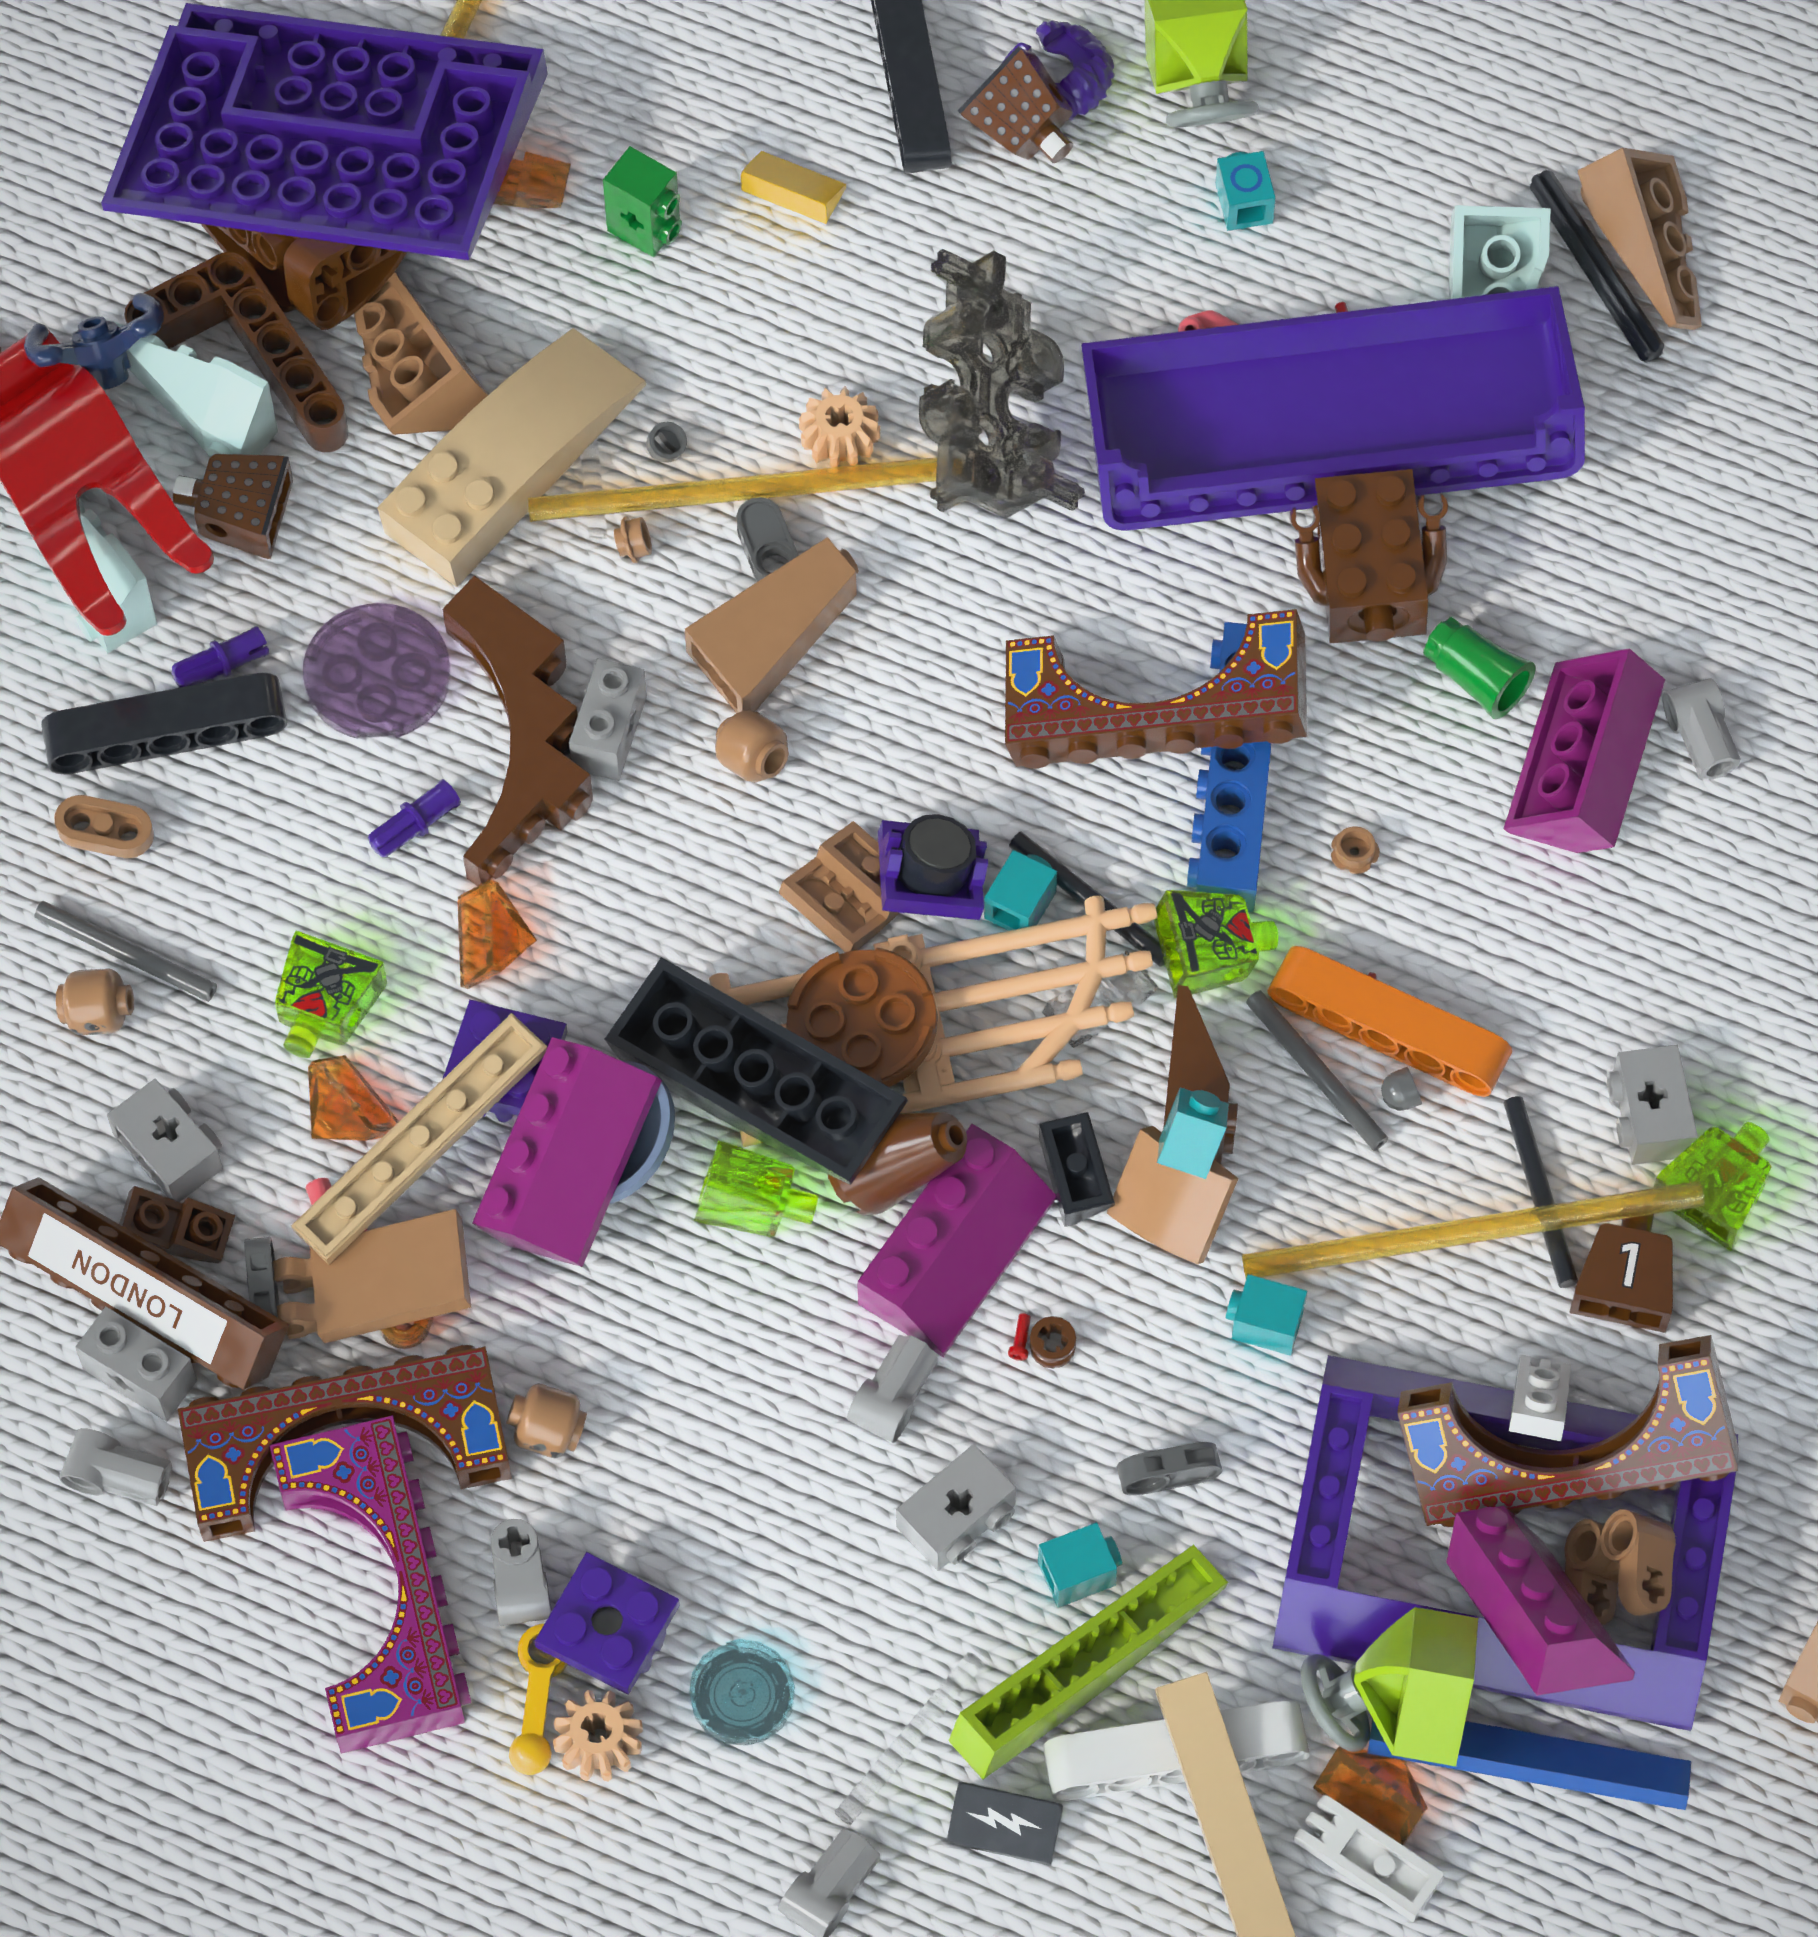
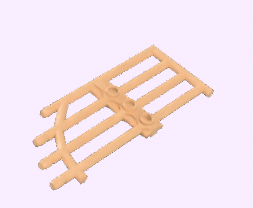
(933, 1081)

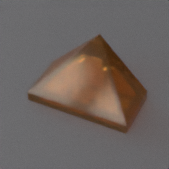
(489, 933)
(344, 1103)
(1375, 1790)

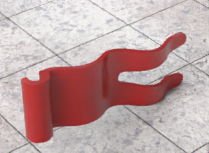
(56, 445)

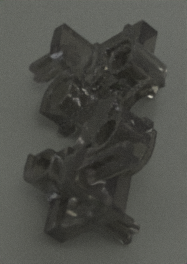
(1018, 459)

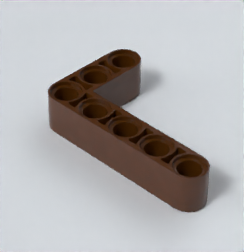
(258, 336)

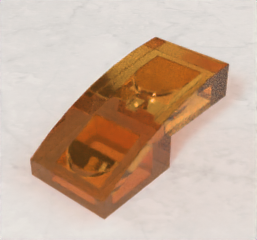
(534, 182)

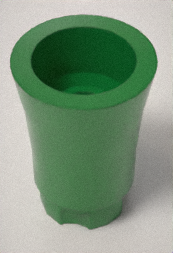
(1480, 666)

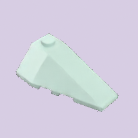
(1497, 249)
(213, 401)
(123, 580)

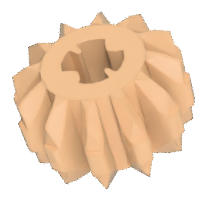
(839, 427)
(594, 1715)

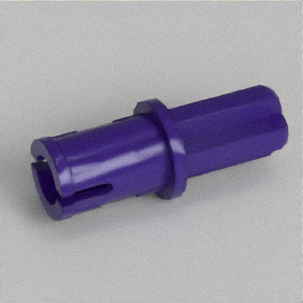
(220, 658)
(414, 819)

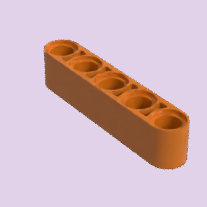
(1390, 1021)

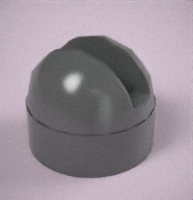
(672, 437)
(1400, 1090)

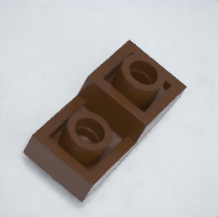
(178, 1228)

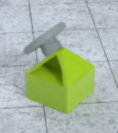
(1202, 50)
(1409, 1680)

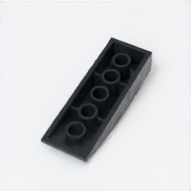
(754, 1073)

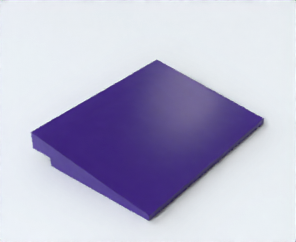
(326, 130)

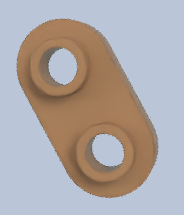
(107, 825)

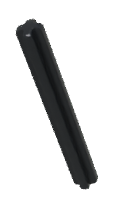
(1597, 266)

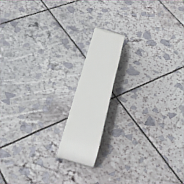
(1145, 1758)

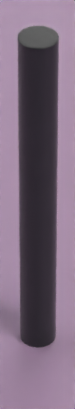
(1081, 891)
(1539, 1188)

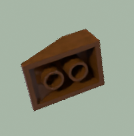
(1197, 1065)

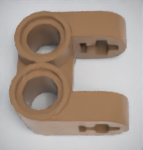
(1624, 1552)

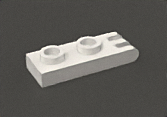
(1540, 1399)
(1370, 1858)

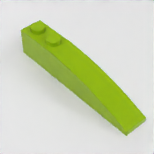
(1083, 1663)

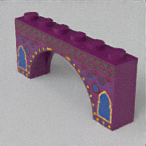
(411, 1678)

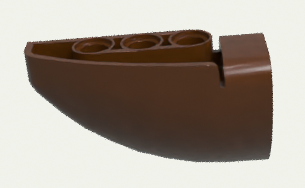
(311, 275)

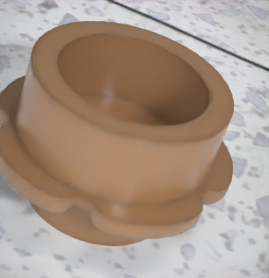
(633, 538)
(1358, 839)

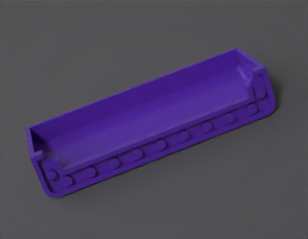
(1261, 409)

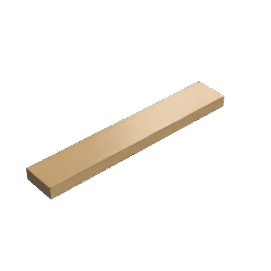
(419, 1139)
(1223, 1808)

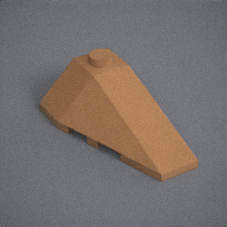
(1639, 209)
(411, 365)

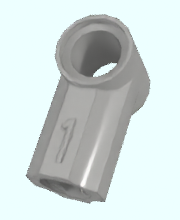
(1699, 716)
(888, 1399)
(101, 1464)
(821, 1897)

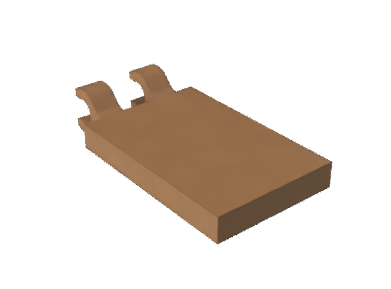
(379, 1280)

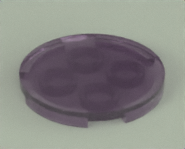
(376, 671)

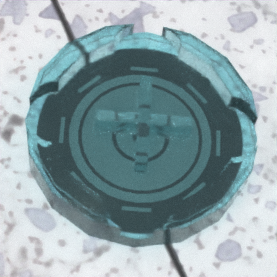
(742, 1692)

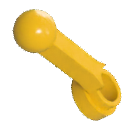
(530, 1750)

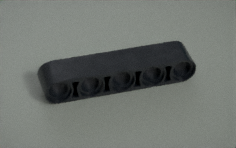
(912, 85)
(163, 723)

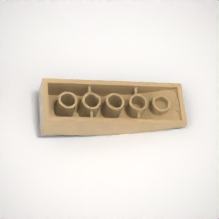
(504, 452)

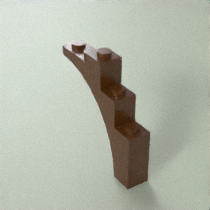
(540, 781)

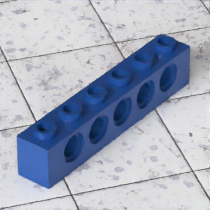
(1240, 788)

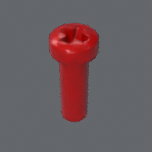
(1018, 1350)

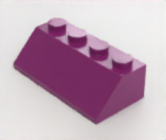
(1585, 751)
(566, 1152)
(955, 1242)
(1532, 1604)

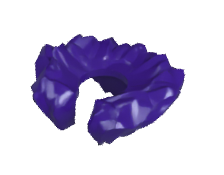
(1090, 63)

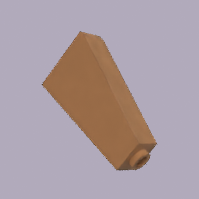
(772, 624)

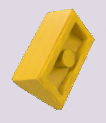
(792, 186)

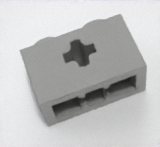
(608, 718)
(1658, 1078)
(174, 1166)
(136, 1364)
(964, 1483)

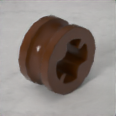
(1068, 1340)

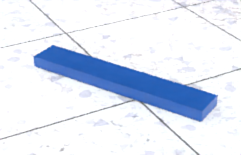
(1564, 1764)

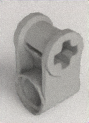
(519, 1580)

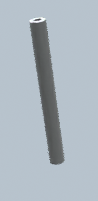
(125, 951)
(1317, 1070)

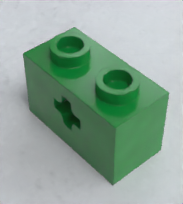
(642, 202)

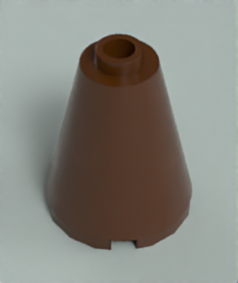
(905, 1160)

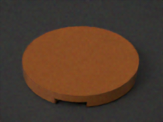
(866, 1012)

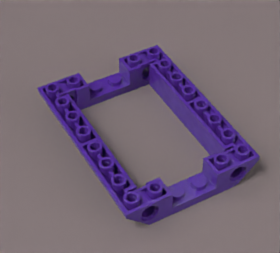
(1345, 1623)

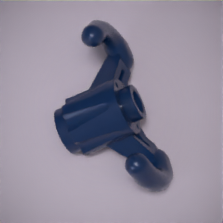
(98, 343)

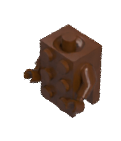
(1371, 556)

